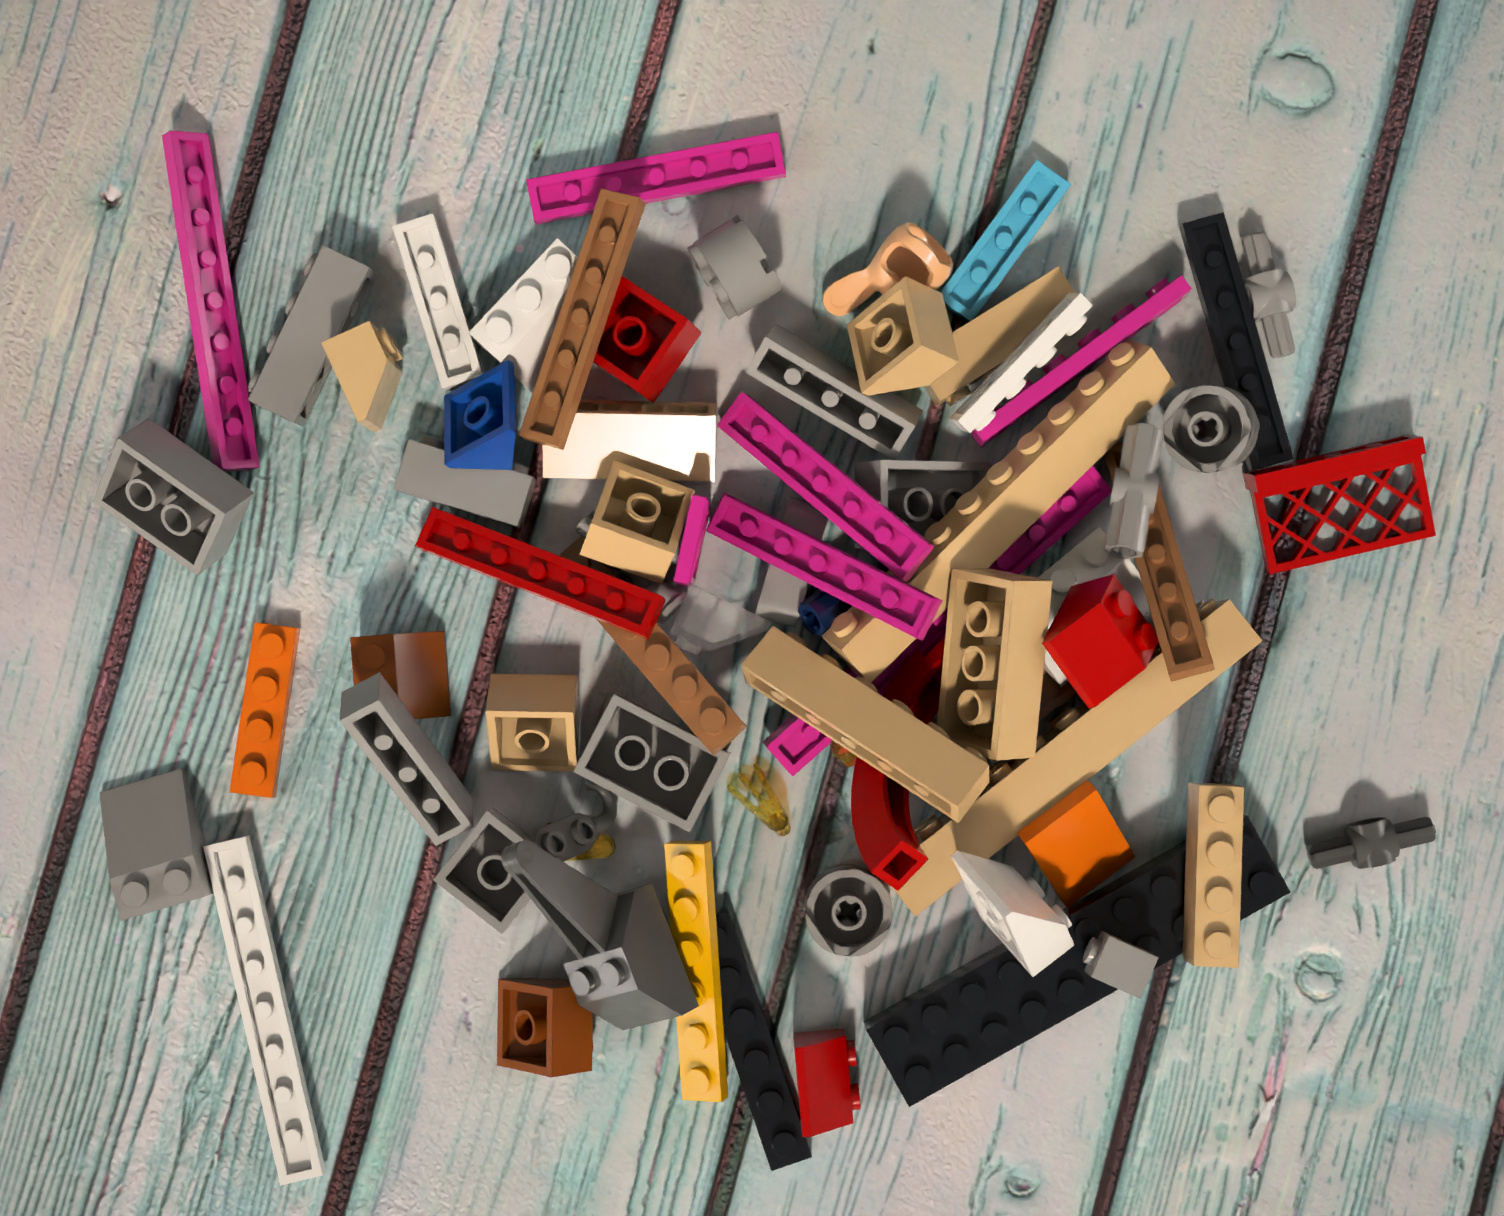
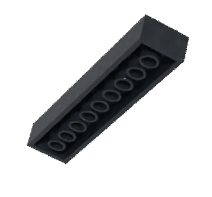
(999, 1005)

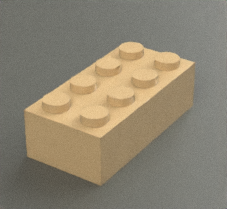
(994, 661)

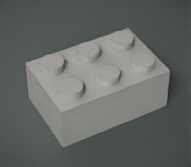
(172, 496)
(651, 762)

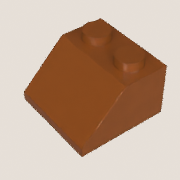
(411, 666)
(543, 1027)

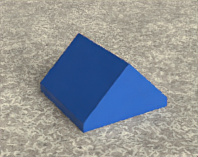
(481, 421)

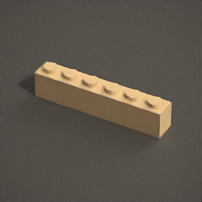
(867, 723)

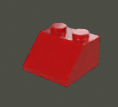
(1100, 639)
(824, 1080)

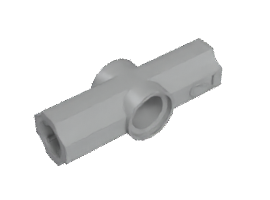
(1134, 491)

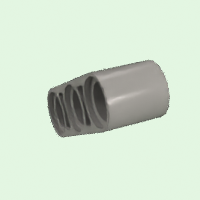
(781, 590)

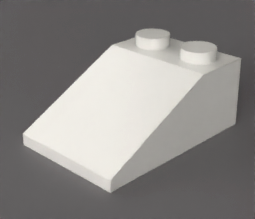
(1015, 911)

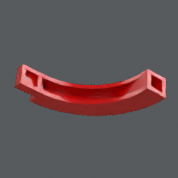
(881, 804)

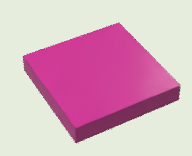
(692, 541)

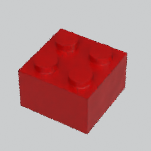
(643, 341)

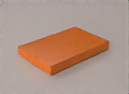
(1076, 844)

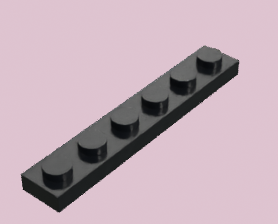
(1235, 332)
(756, 1055)

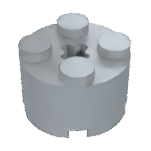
(734, 267)
(1185, 431)
(841, 934)

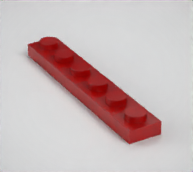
(541, 573)

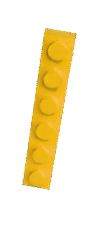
(695, 935)

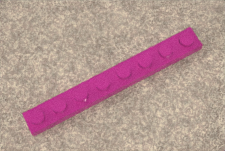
(210, 301)

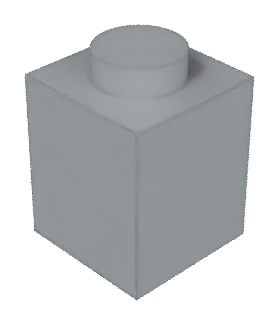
(1119, 963)

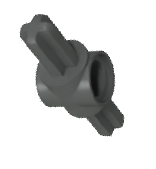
(1371, 842)

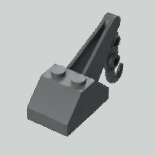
(618, 943)

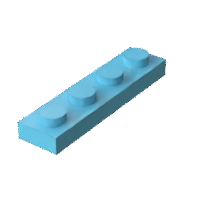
(1003, 241)

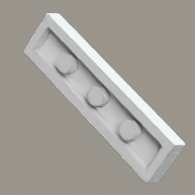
(438, 301)
(1032, 351)

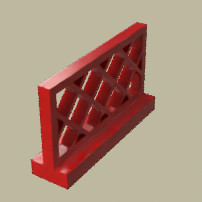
(1332, 467)

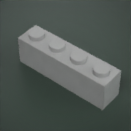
(321, 310)
(832, 391)
(406, 759)

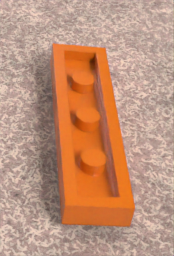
(264, 710)

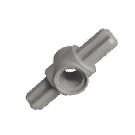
(1269, 294)

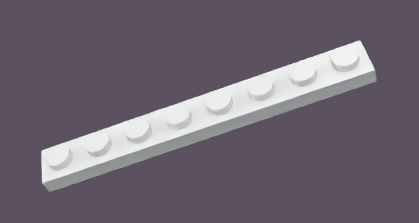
(264, 1010)

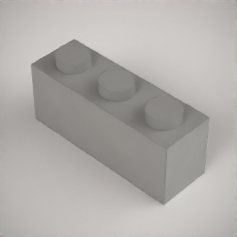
(481, 492)

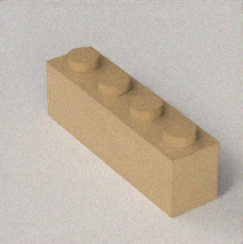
(996, 334)
(1213, 875)

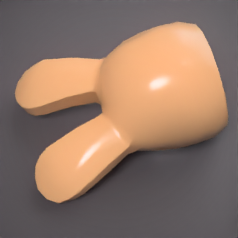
(904, 253)

